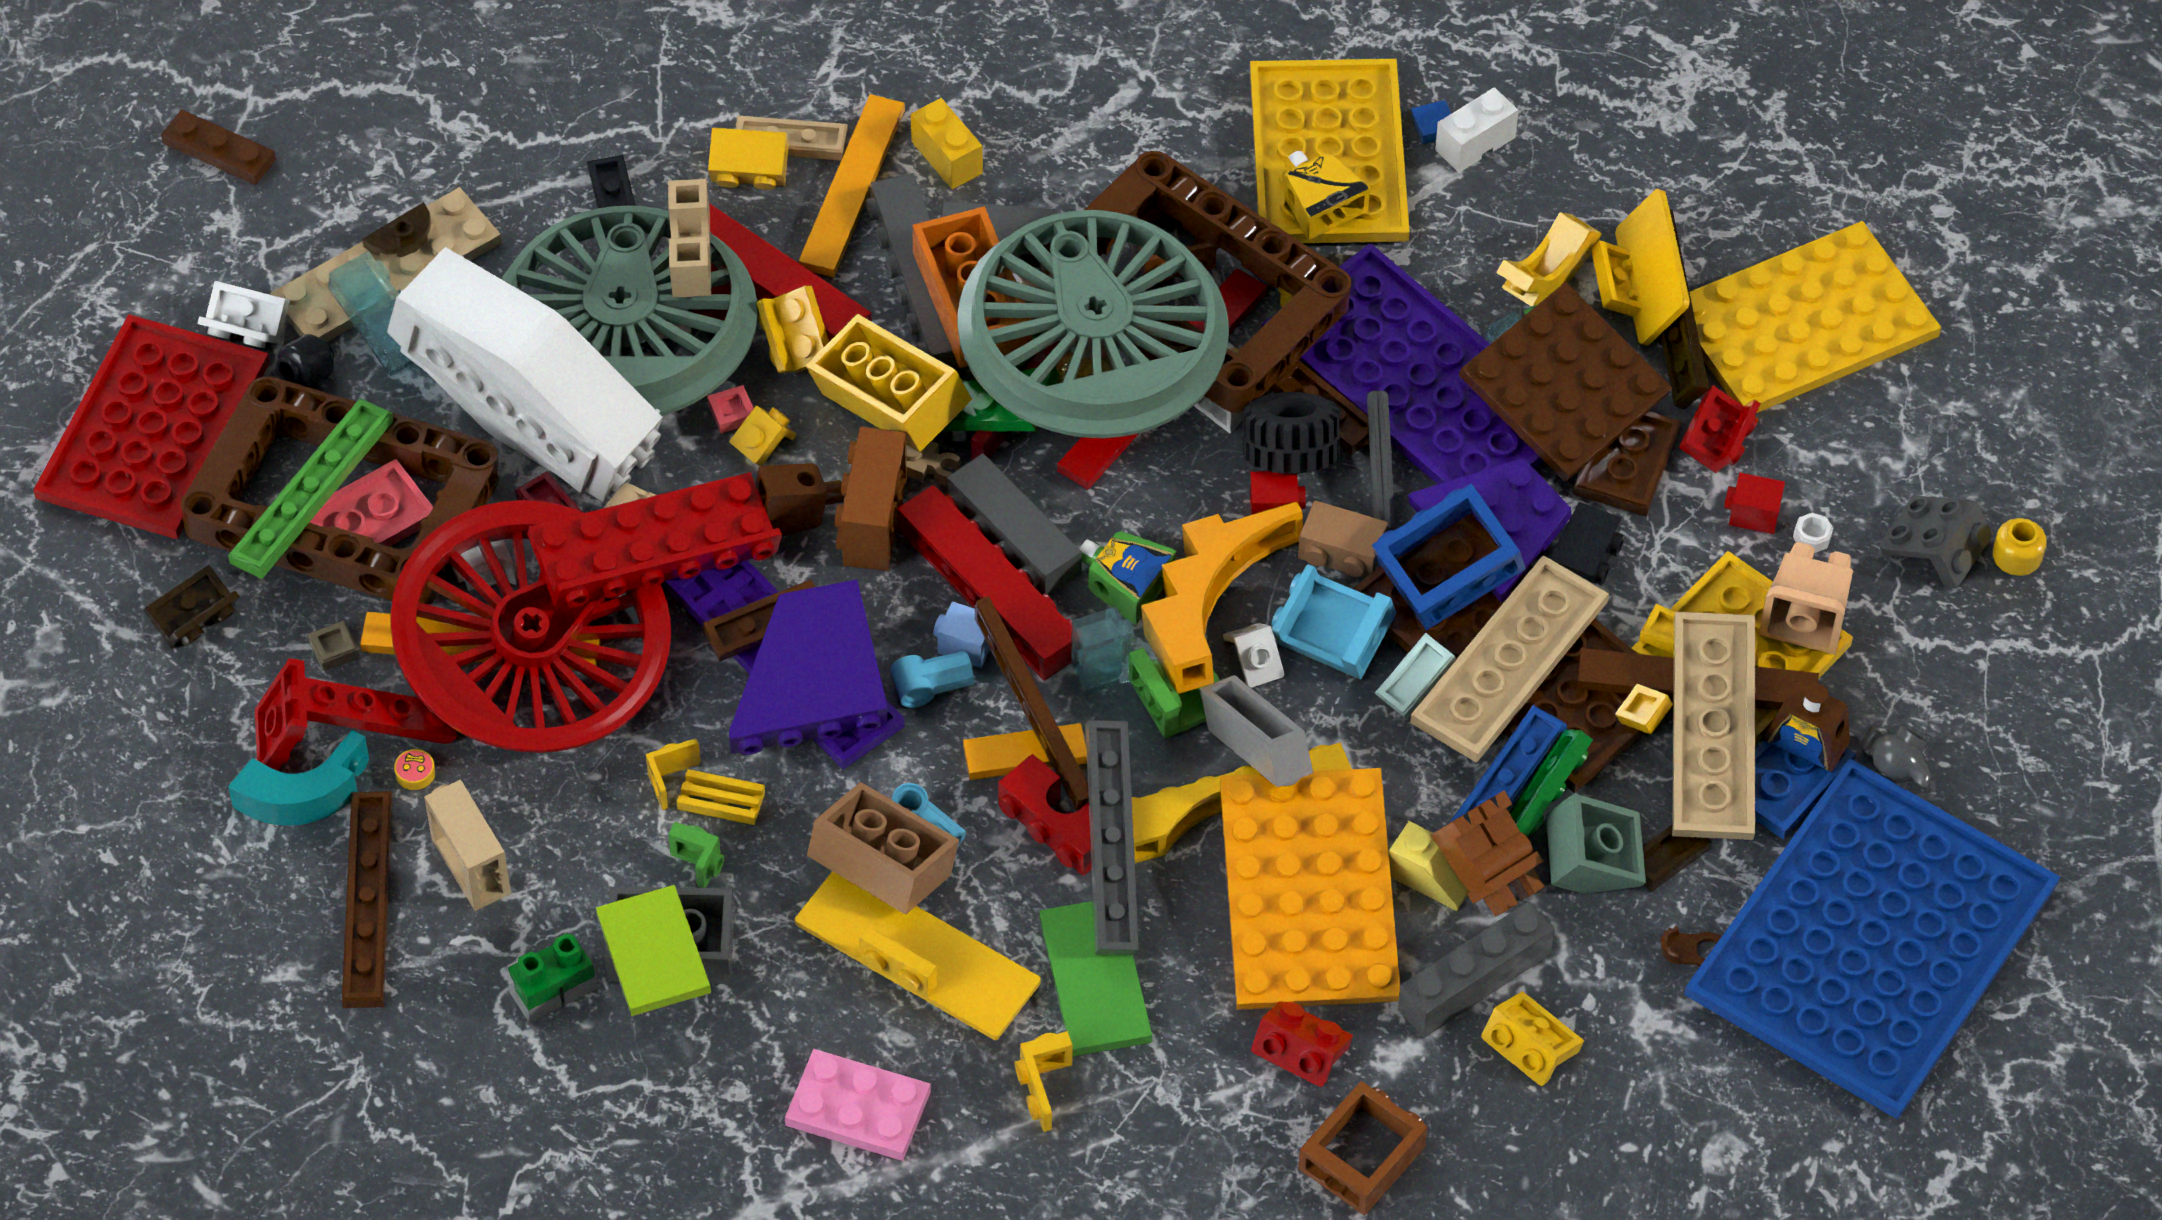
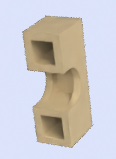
(689, 238)

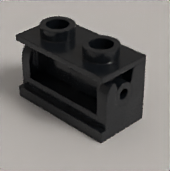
(1589, 543)

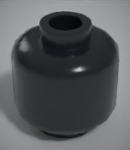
(305, 361)

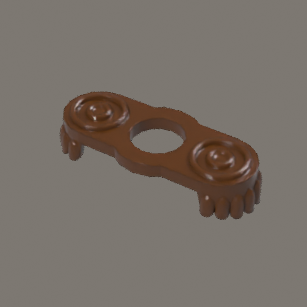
(1682, 947)

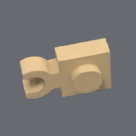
(931, 462)

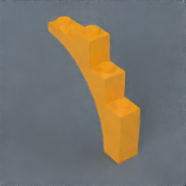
(1214, 558)

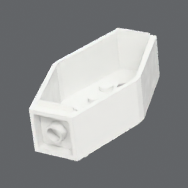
(524, 374)

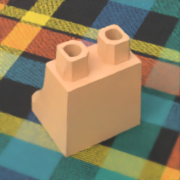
(1808, 599)

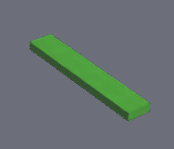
(310, 488)

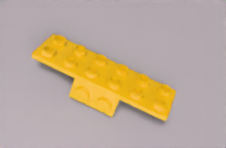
(920, 955)

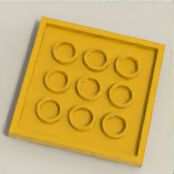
(1741, 590)

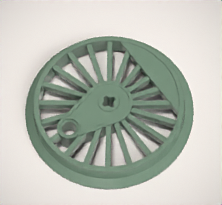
(633, 298)
(1095, 320)

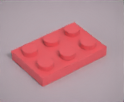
(378, 506)

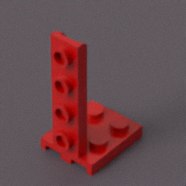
(295, 699)

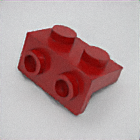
(1719, 430)
(1300, 1042)

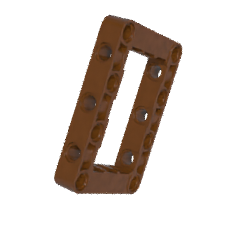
(1264, 249)
(280, 407)

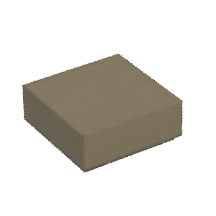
(333, 645)

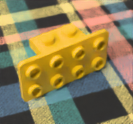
(1645, 269)

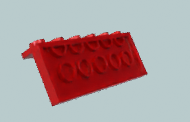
(653, 540)

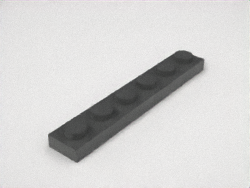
(1111, 838)

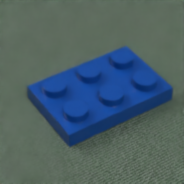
(1788, 787)

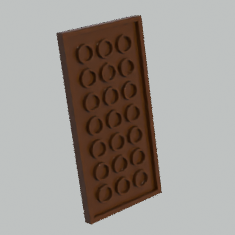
(1558, 694)

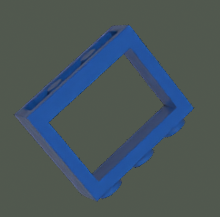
(1465, 585)

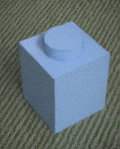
(960, 632)

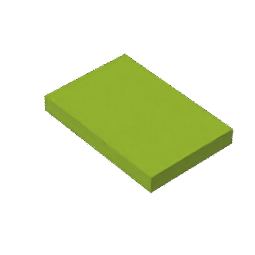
(653, 950)

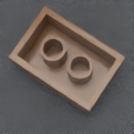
(883, 847)

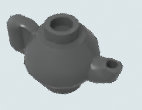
(1897, 755)

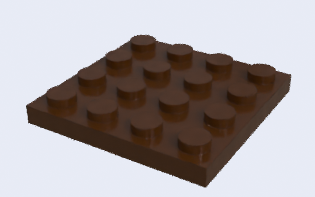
(1565, 381)

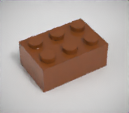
(871, 499)

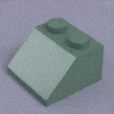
(1594, 846)

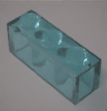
(369, 300)

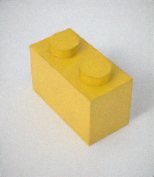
(946, 143)
(748, 158)

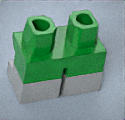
(551, 975)

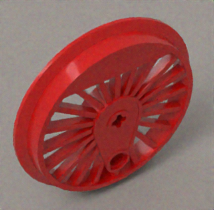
(521, 634)

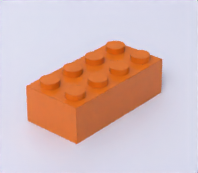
(946, 256)

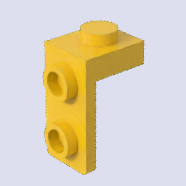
(1039, 1056)

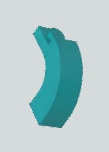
(304, 796)

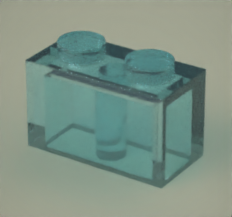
(1101, 649)

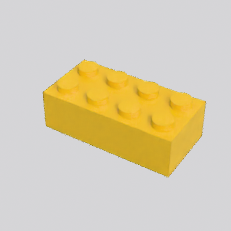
(889, 382)

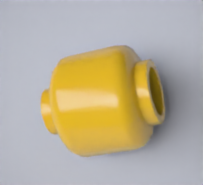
(2019, 546)

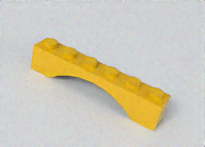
(1173, 810)

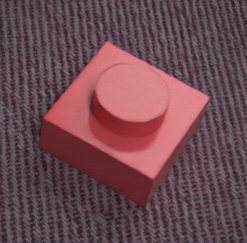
(730, 408)

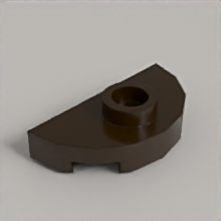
(402, 234)

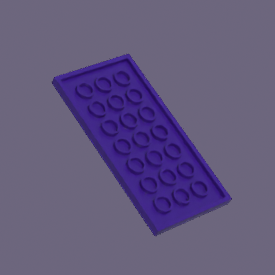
(1413, 349)

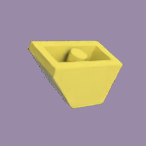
(1423, 867)

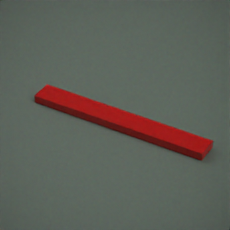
(1093, 456)

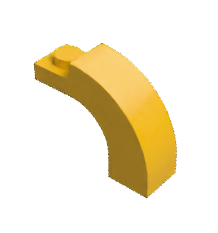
(1552, 262)

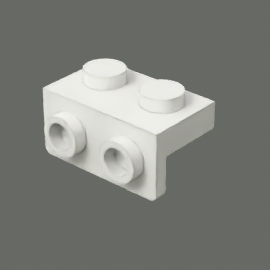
(245, 313)

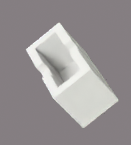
(1475, 129)

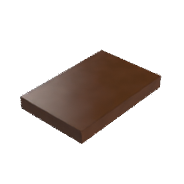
(1631, 466)

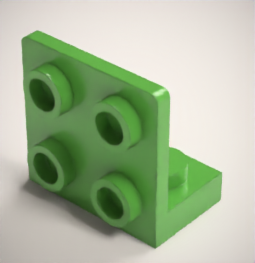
(1167, 708)

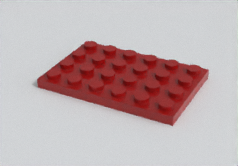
(148, 425)

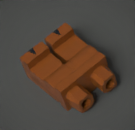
(1490, 853)

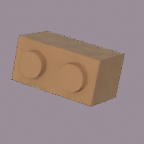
(1340, 539)

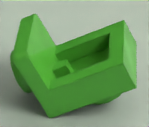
(698, 847)

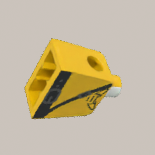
(1323, 193)

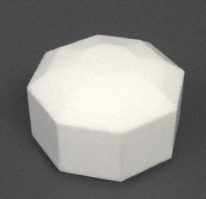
(1813, 530)

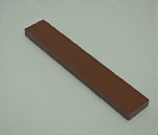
(1622, 671)
(1032, 702)
(367, 900)

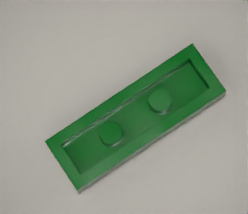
(1549, 780)

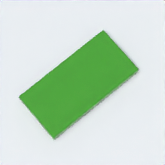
(1094, 991)

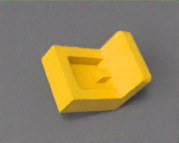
(761, 434)

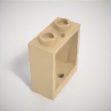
(467, 844)

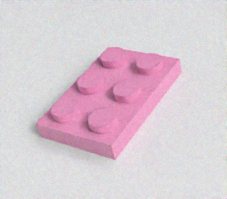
(858, 1104)

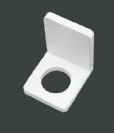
(1257, 653)

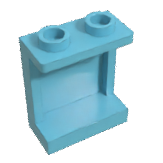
(1332, 622)

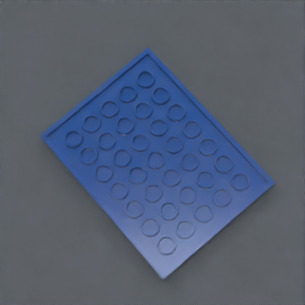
(1872, 937)

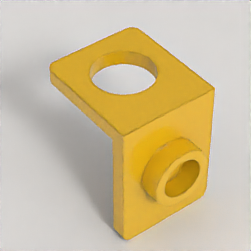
(668, 760)

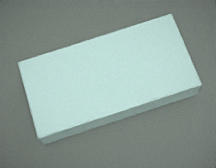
(1415, 676)

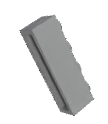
(1256, 731)

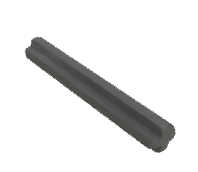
(1381, 457)

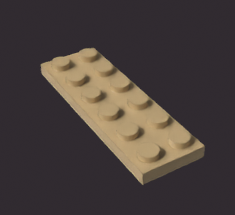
(454, 225)
(1509, 658)
(1714, 726)

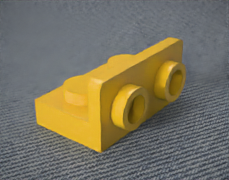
(792, 329)
(1530, 1037)

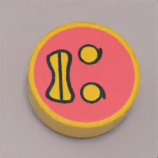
(414, 769)

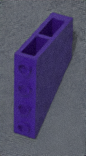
(811, 673)

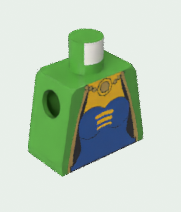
(1126, 572)

